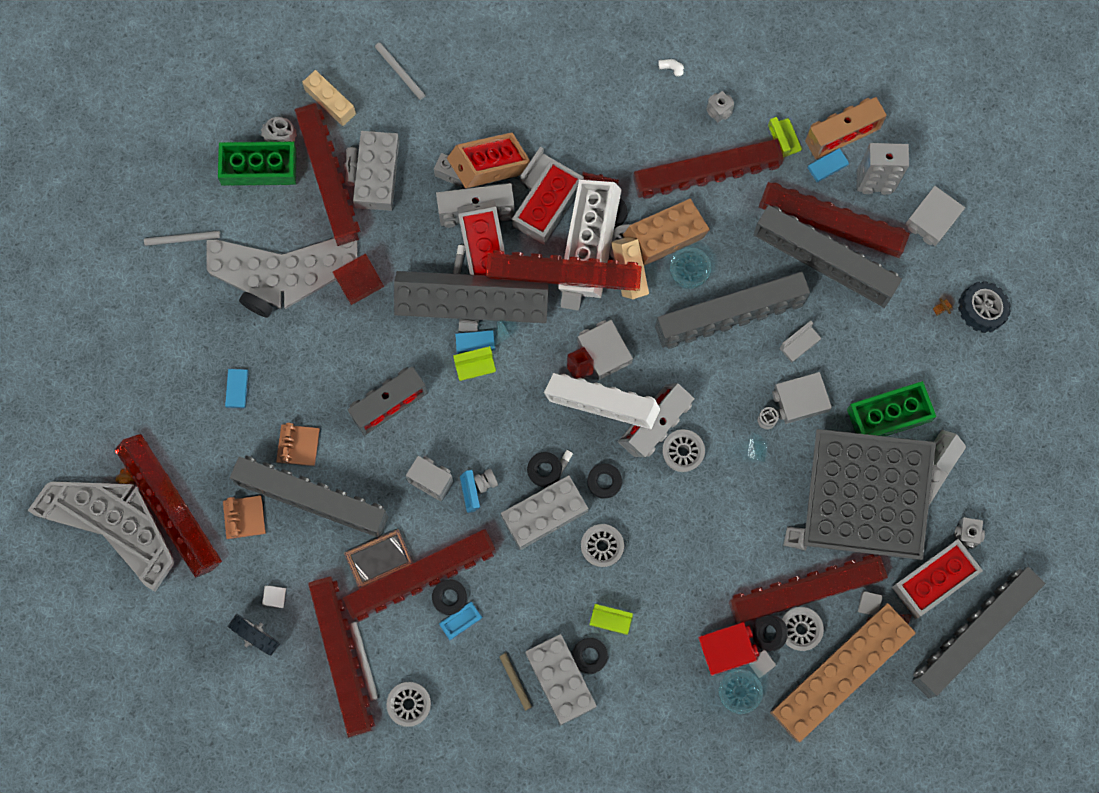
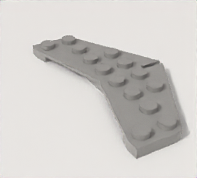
(271, 273)
(104, 511)

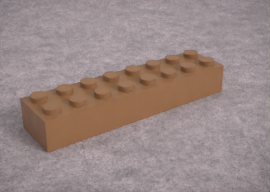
(842, 673)

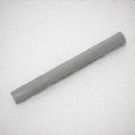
(399, 70)
(182, 238)
(363, 661)

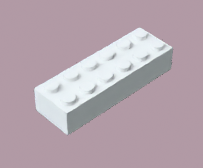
(592, 227)

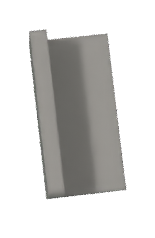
(534, 169)
(800, 342)
(947, 450)

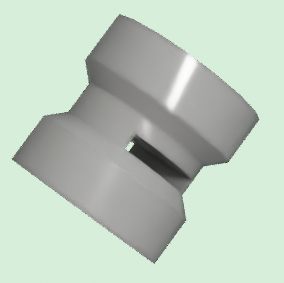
(764, 419)
(481, 482)

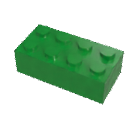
(257, 163)
(892, 411)

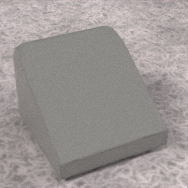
(571, 300)
(468, 325)
(795, 538)
(274, 596)
(869, 603)
(763, 664)

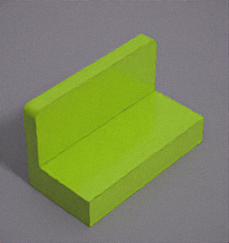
(786, 136)
(474, 363)
(611, 619)

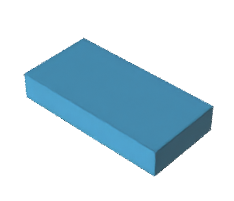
(828, 165)
(474, 340)
(236, 388)
(469, 491)
(460, 621)

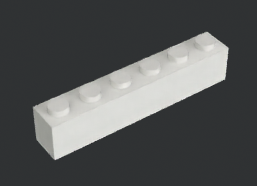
(602, 400)

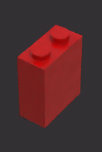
(728, 648)

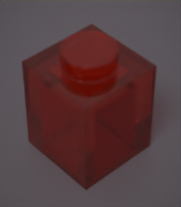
(580, 363)

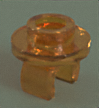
(944, 306)
(124, 477)

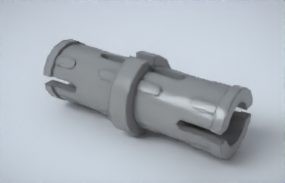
(351, 166)

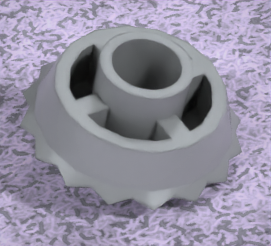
(278, 130)

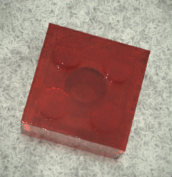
(357, 279)

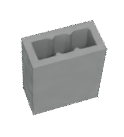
(934, 216)
(605, 348)
(801, 398)

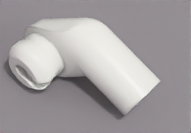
(672, 64)

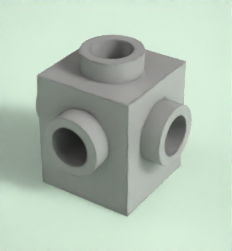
(719, 111)
(971, 526)

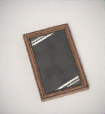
(378, 558)

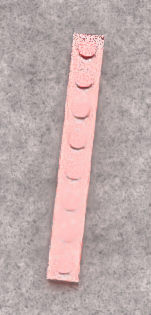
(708, 168)
(326, 174)
(836, 220)
(564, 271)
(168, 505)
(418, 575)
(807, 590)
(340, 657)

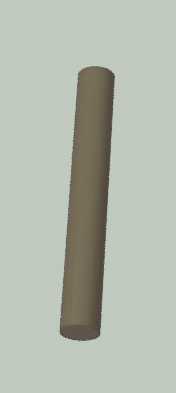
(515, 681)

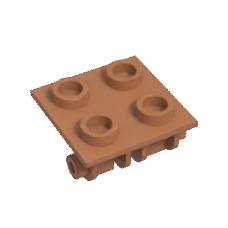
(297, 445)
(243, 517)

